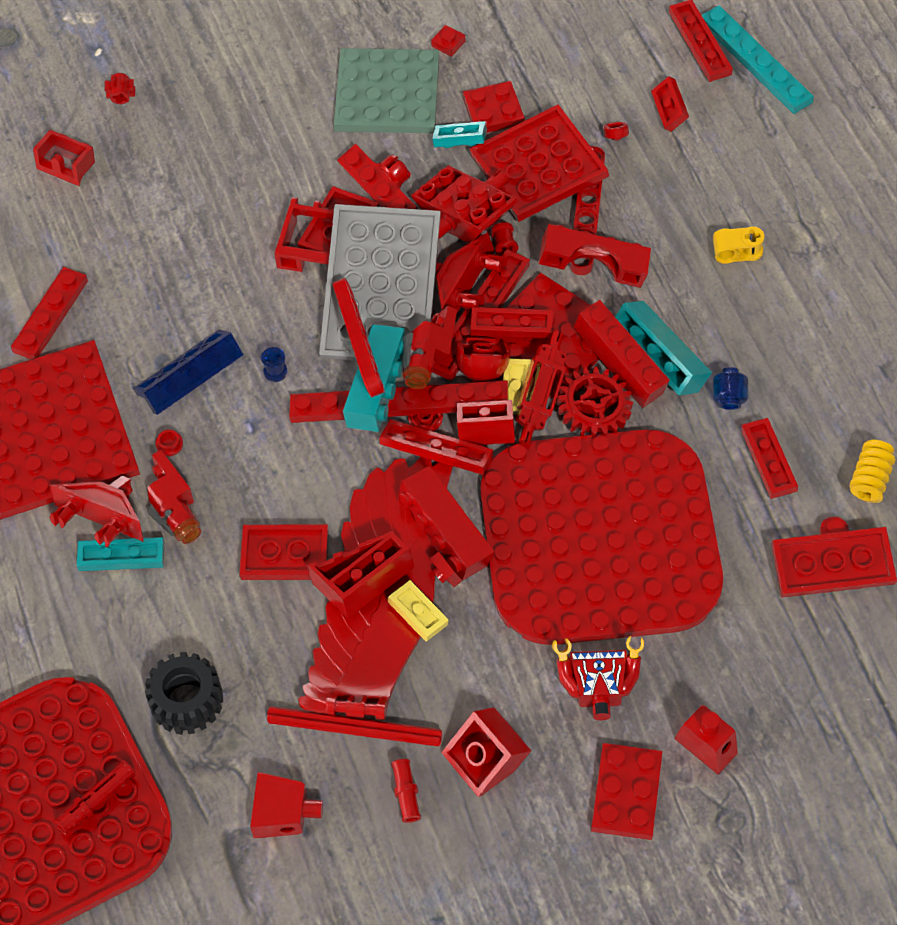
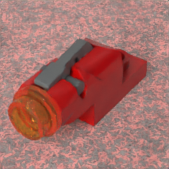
(427, 347)
(170, 501)

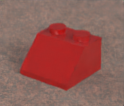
(485, 750)

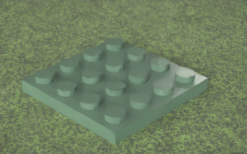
(387, 90)

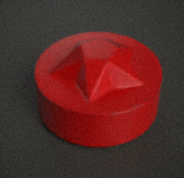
(616, 130)

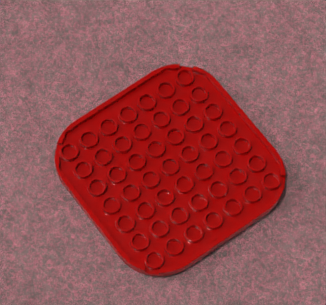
(600, 537)
(53, 749)

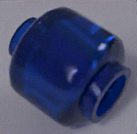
(730, 389)

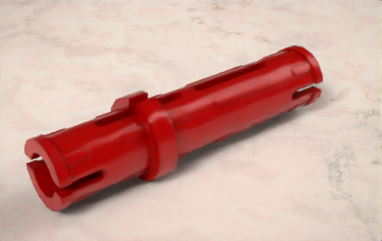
(84, 806)

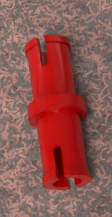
(406, 790)

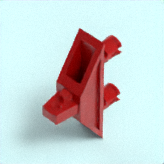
(461, 271)
(98, 503)

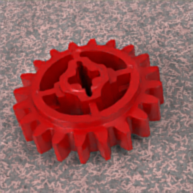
(599, 395)

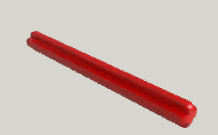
(354, 726)

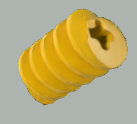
(872, 471)

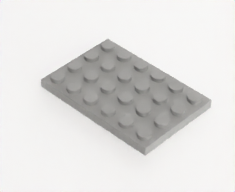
(389, 266)

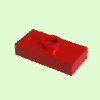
(670, 104)

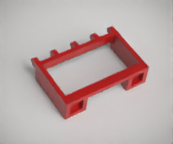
(291, 257)

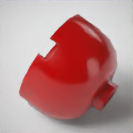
(482, 358)

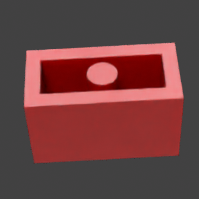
(486, 422)

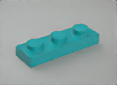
(121, 554)

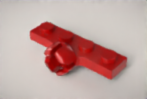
(378, 180)

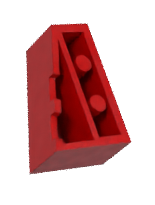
(363, 573)

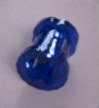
(274, 364)

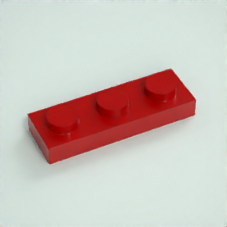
(511, 322)
(769, 458)

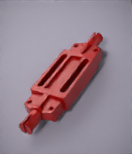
(533, 412)

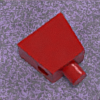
(706, 737)
(281, 807)

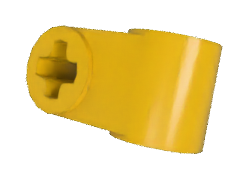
(736, 246)

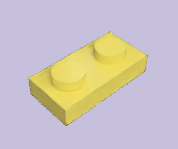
(516, 376)
(418, 610)

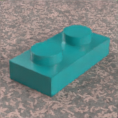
(459, 134)

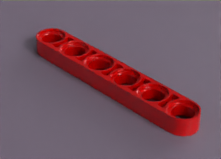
(590, 210)
(358, 338)

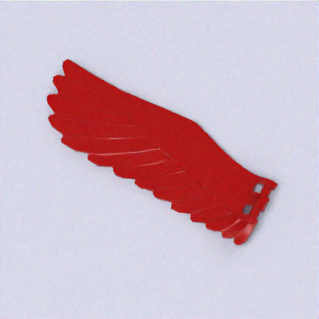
(368, 651)

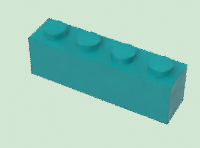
(664, 347)
(388, 351)

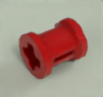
(504, 238)

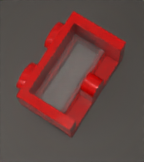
(63, 157)

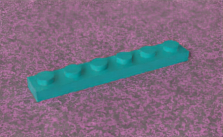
(757, 60)

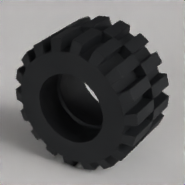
(179, 672)

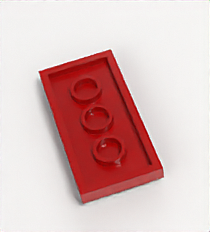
(833, 562)

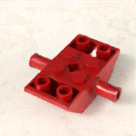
(465, 202)

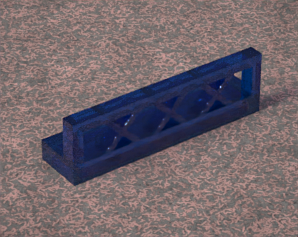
(189, 371)

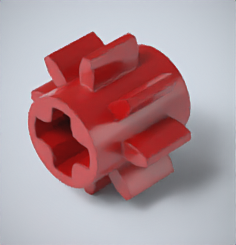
(119, 88)

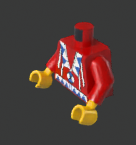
(599, 677)

